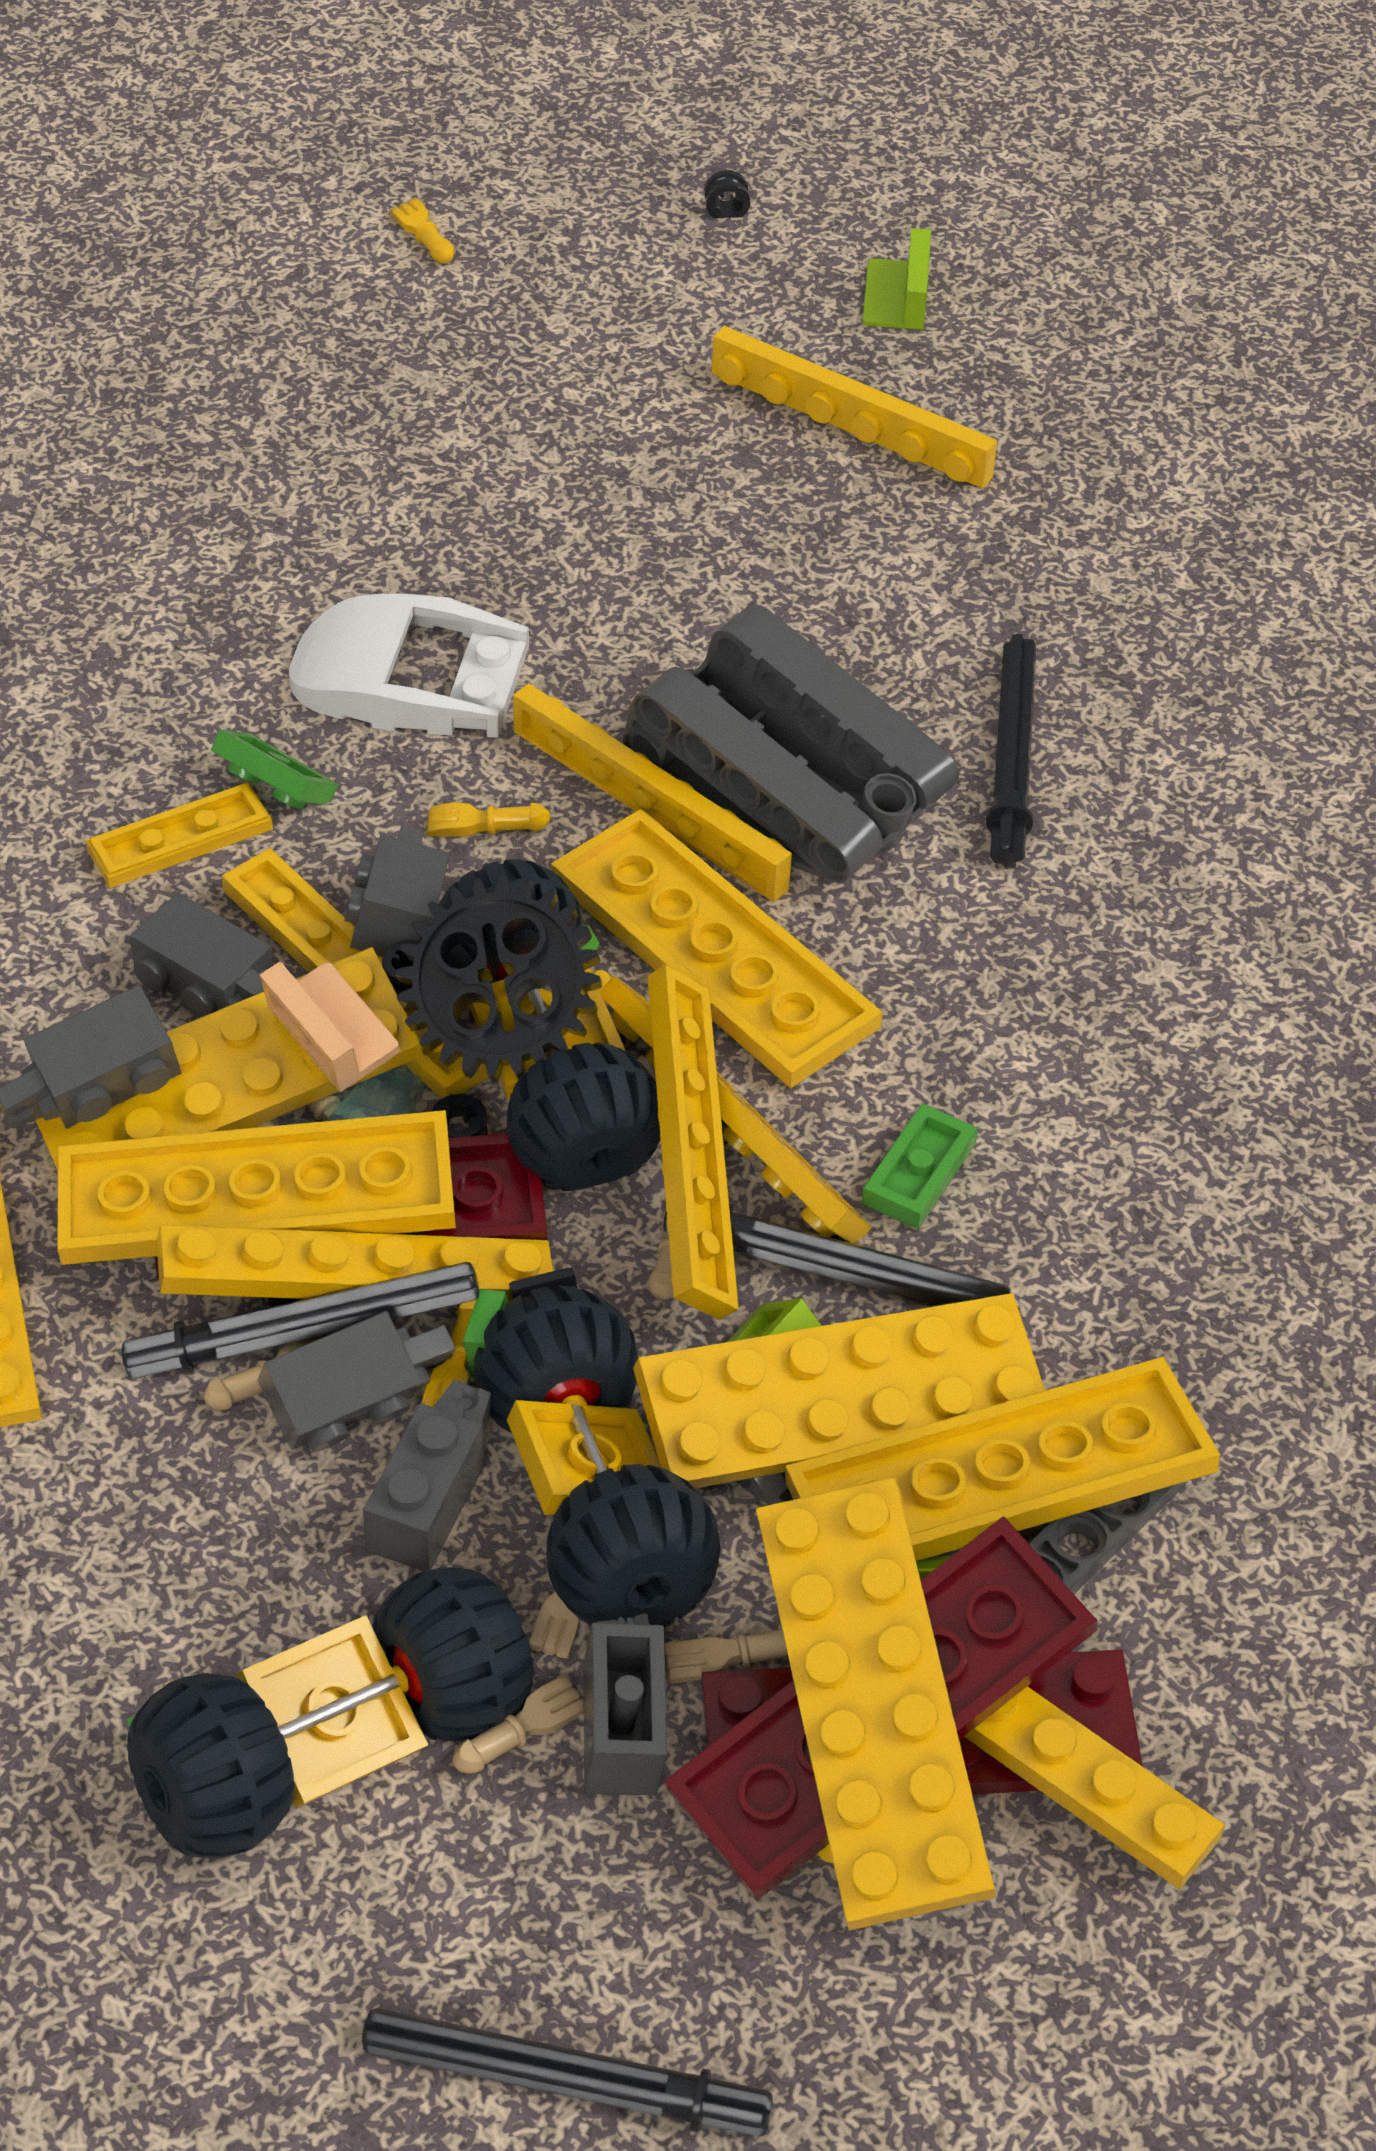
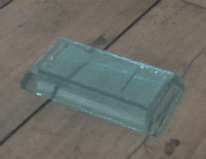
(382, 1095)

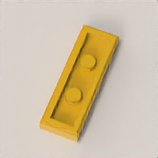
(178, 834)

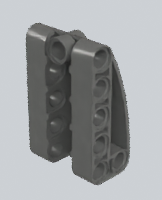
(791, 745)

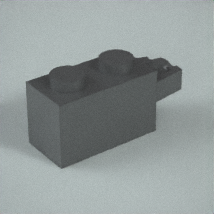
(395, 890)
(198, 957)
(92, 1063)
(348, 1378)
(428, 1478)
(624, 1707)

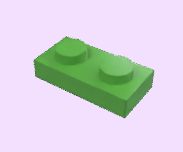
(257, 760)
(919, 1166)

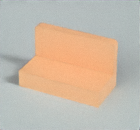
(329, 1022)

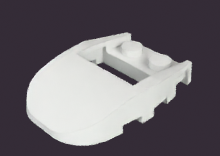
(353, 647)

